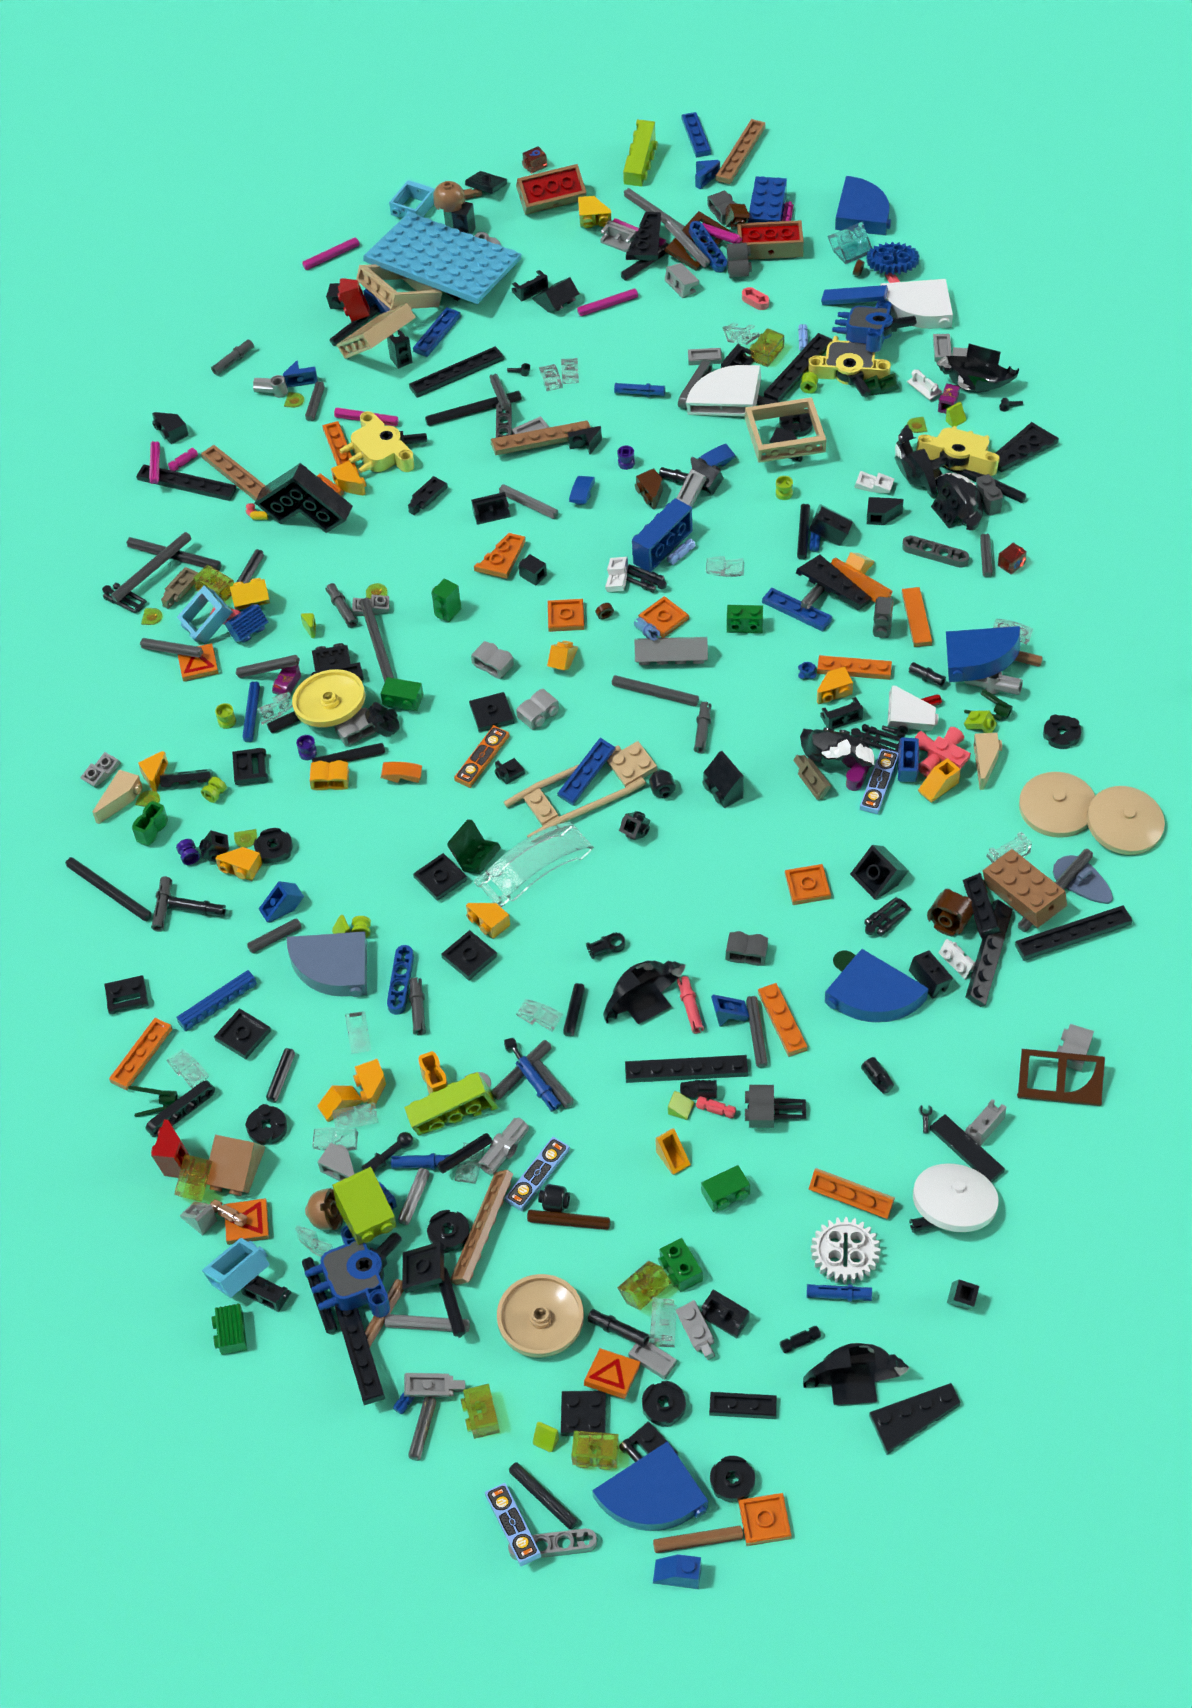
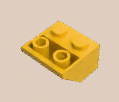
(593, 212)
(249, 593)

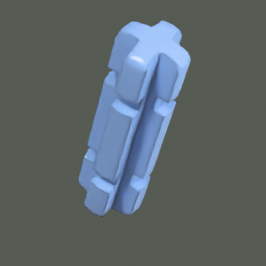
(803, 336)
(681, 551)

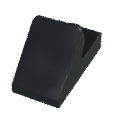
(586, 437)

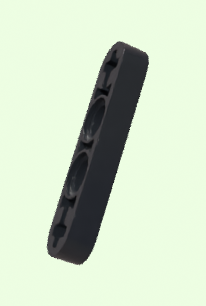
(181, 1107)

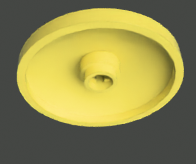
(328, 698)

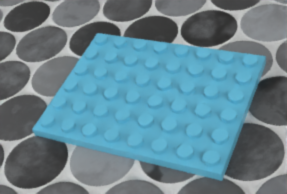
(442, 257)

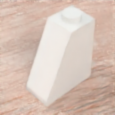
(910, 711)

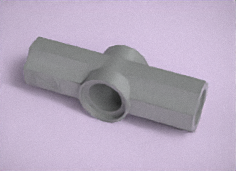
(998, 683)
(503, 1146)

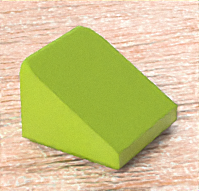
(955, 415)
(309, 623)
(341, 925)
(680, 1106)
(545, 1437)

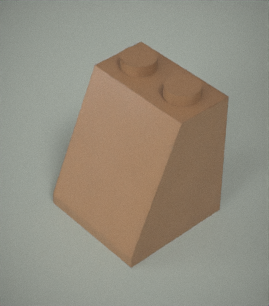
(233, 1164)

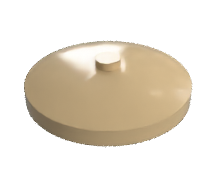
(1056, 804)
(1125, 820)
(540, 1315)

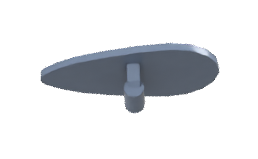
(1087, 882)

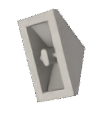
(199, 1216)

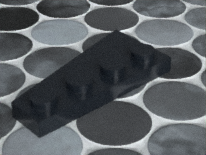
(646, 240)
(1025, 445)
(834, 581)
(905, 1418)

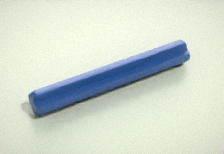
(251, 710)

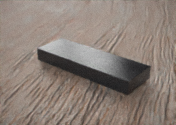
(743, 1405)

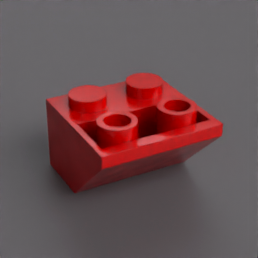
(353, 299)
(168, 1151)

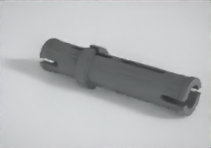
(228, 360)
(339, 601)
(703, 721)
(161, 904)
(416, 998)

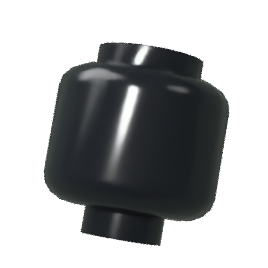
(662, 783)
(554, 1198)

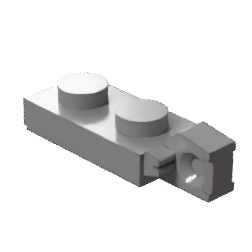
(696, 1328)
(431, 1385)

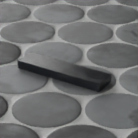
(981, 905)
(966, 1148)

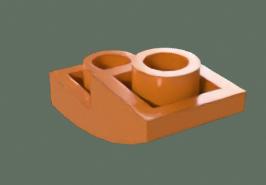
(395, 770)

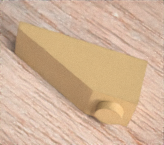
(986, 755)
(119, 794)

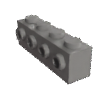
(671, 649)

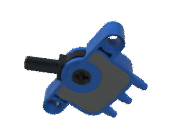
(871, 324)
(355, 1274)

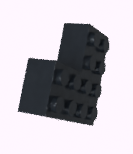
(305, 493)

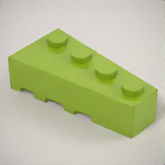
(640, 153)
(450, 1104)

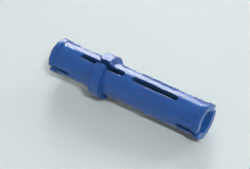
(646, 390)
(542, 1089)
(417, 1161)
(839, 1292)

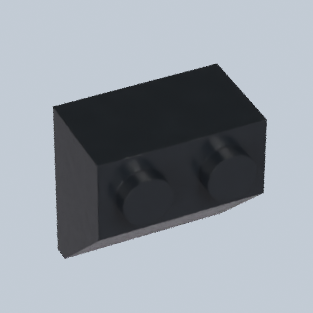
(461, 219)
(557, 295)
(830, 525)
(723, 780)
(879, 871)

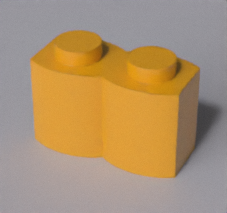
(329, 775)
(432, 1072)

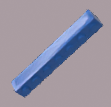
(216, 1000)

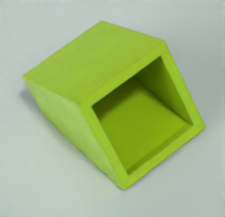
(364, 1206)

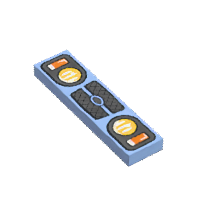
(879, 781)
(537, 1173)
(512, 1524)

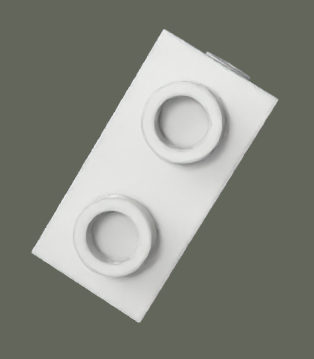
(923, 385)
(955, 957)

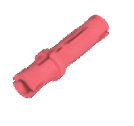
(688, 998)

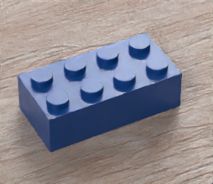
(768, 199)
(662, 535)

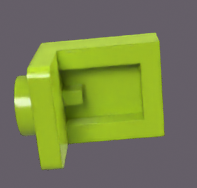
(981, 720)

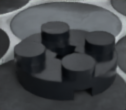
(802, 428)
(383, 719)
(1062, 722)
(275, 854)
(264, 1114)
(451, 1220)
(668, 1415)
(740, 1489)

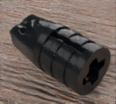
(877, 1075)
(699, 1088)

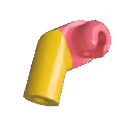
(254, 514)

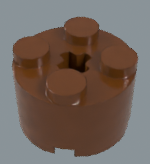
(950, 912)

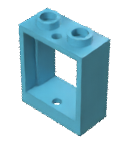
(410, 189)
(213, 622)
(236, 1267)

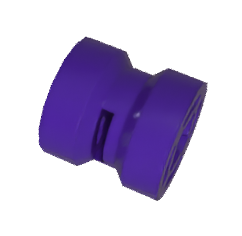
(626, 457)
(306, 747)
(187, 850)

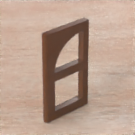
(678, 251)
(1087, 1095)

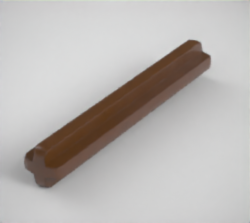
(568, 1219)

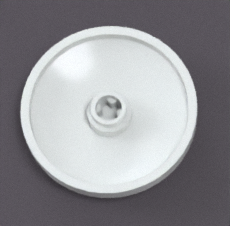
(955, 1197)

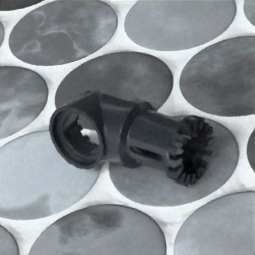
(604, 945)

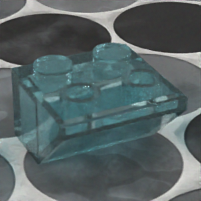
(850, 243)

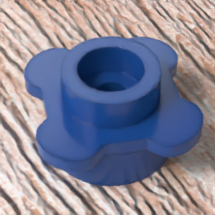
(807, 670)

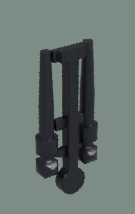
(651, 577)
(107, 591)
(867, 739)
(870, 929)
(777, 1108)

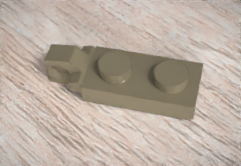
(178, 587)
(812, 777)

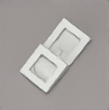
(875, 484)
(617, 573)

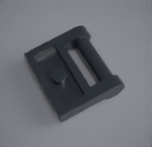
(244, 767)
(125, 990)
(647, 1438)

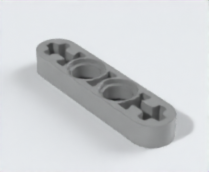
(553, 1538)

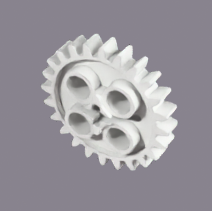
(866, 1251)

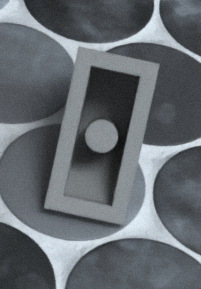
(336, 1162)

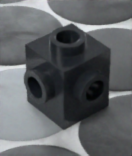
(635, 825)
(213, 845)

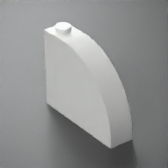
(923, 299)
(725, 391)

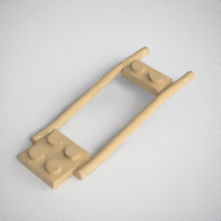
(628, 764)

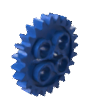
(892, 258)

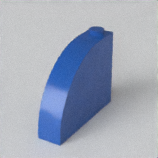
(863, 203)
(981, 652)
(874, 991)
(652, 1493)

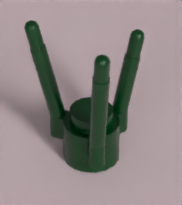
(1001, 709)
(165, 1097)

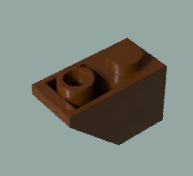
(736, 214)
(650, 487)

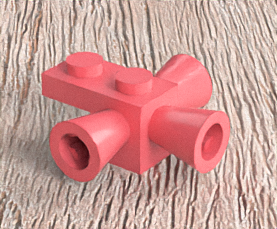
(942, 749)

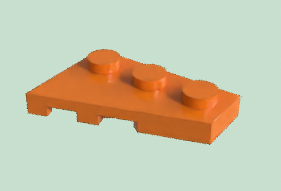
(503, 557)

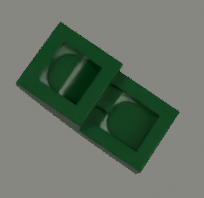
(883, 385)

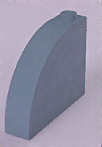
(331, 962)

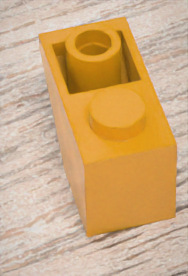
(348, 478)
(562, 655)
(834, 686)
(940, 780)
(240, 862)
(489, 917)
(371, 1079)

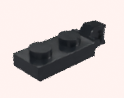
(426, 494)
(185, 777)

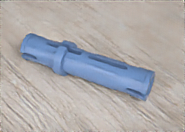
(647, 629)

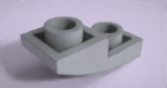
(379, 604)
(101, 770)

